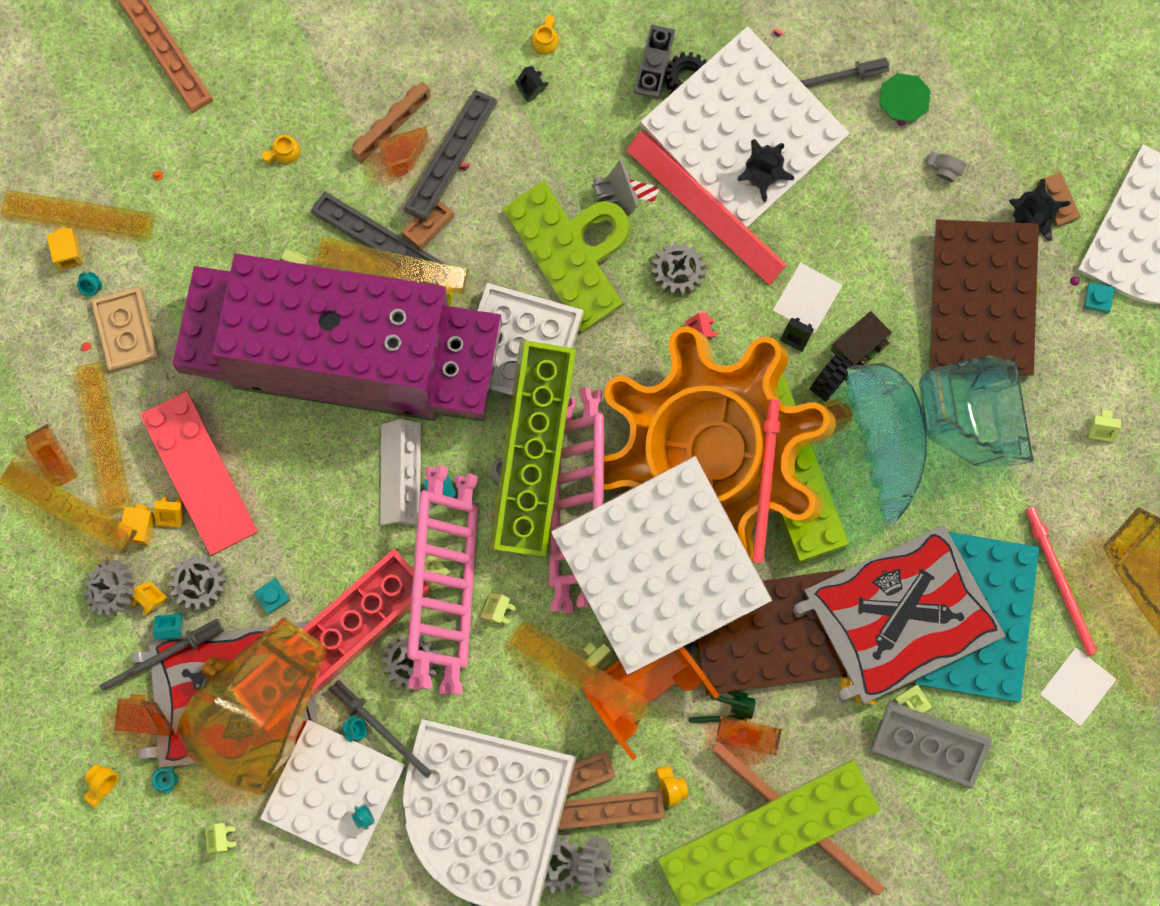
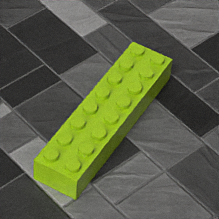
(532, 448)
(826, 532)
(769, 833)

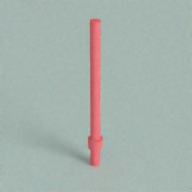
(771, 427)
(1040, 533)

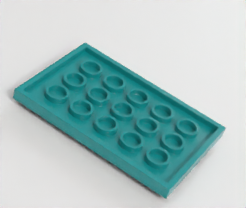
(1007, 581)

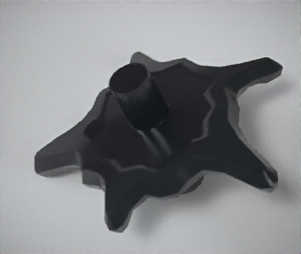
(765, 167)
(1037, 208)

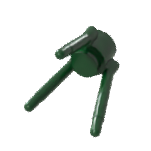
(740, 705)

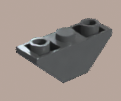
(655, 61)

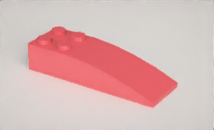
(199, 473)

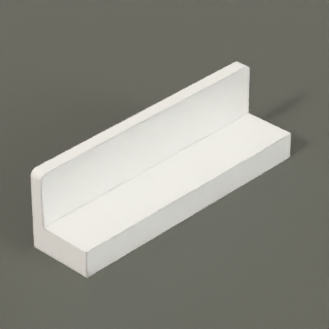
(400, 472)

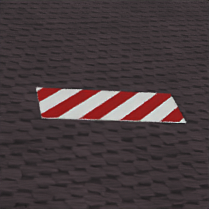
(644, 191)

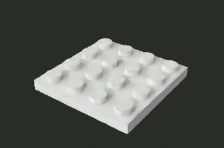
(526, 319)
(323, 786)

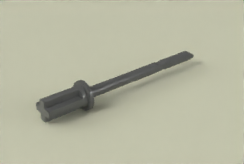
(861, 70)
(193, 638)
(355, 705)

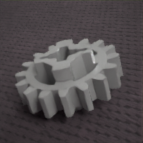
(684, 256)
(206, 576)
(105, 600)
(398, 665)
(572, 864)
(594, 867)

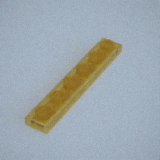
(78, 214)
(391, 264)
(103, 437)
(68, 507)
(580, 673)

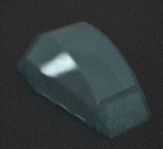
(977, 411)
(893, 433)

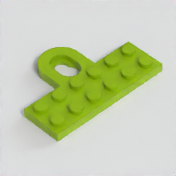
(564, 255)

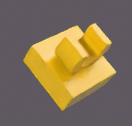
(168, 513)
(149, 597)

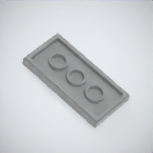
(930, 744)

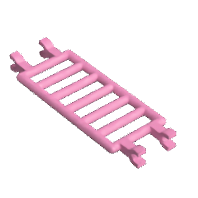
(589, 418)
(420, 676)

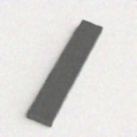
(450, 155)
(363, 228)

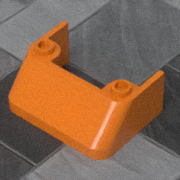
(651, 682)

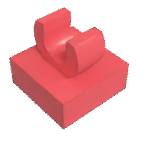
(702, 324)

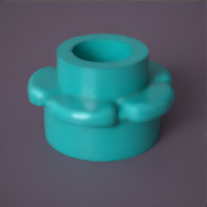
(89, 283)
(354, 729)
(165, 787)
(363, 817)

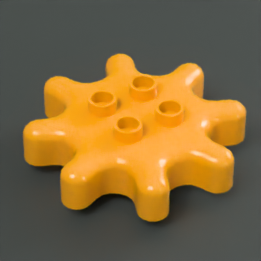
(720, 420)

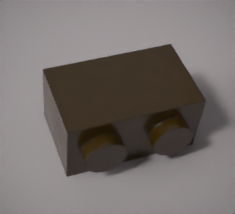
(863, 340)

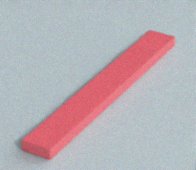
(706, 207)

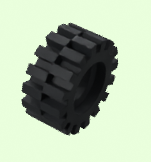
(679, 64)
(831, 377)

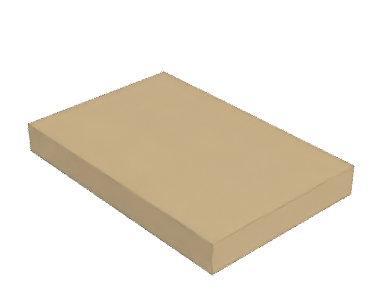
(124, 329)

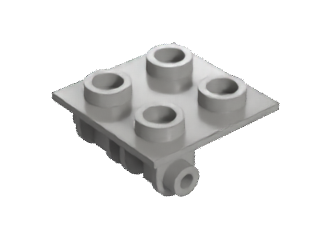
(616, 189)

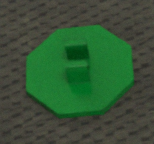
(904, 97)

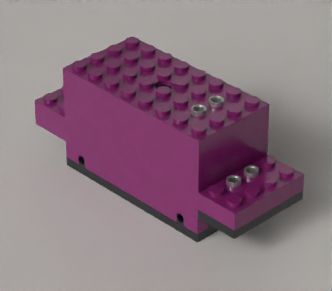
(338, 339)

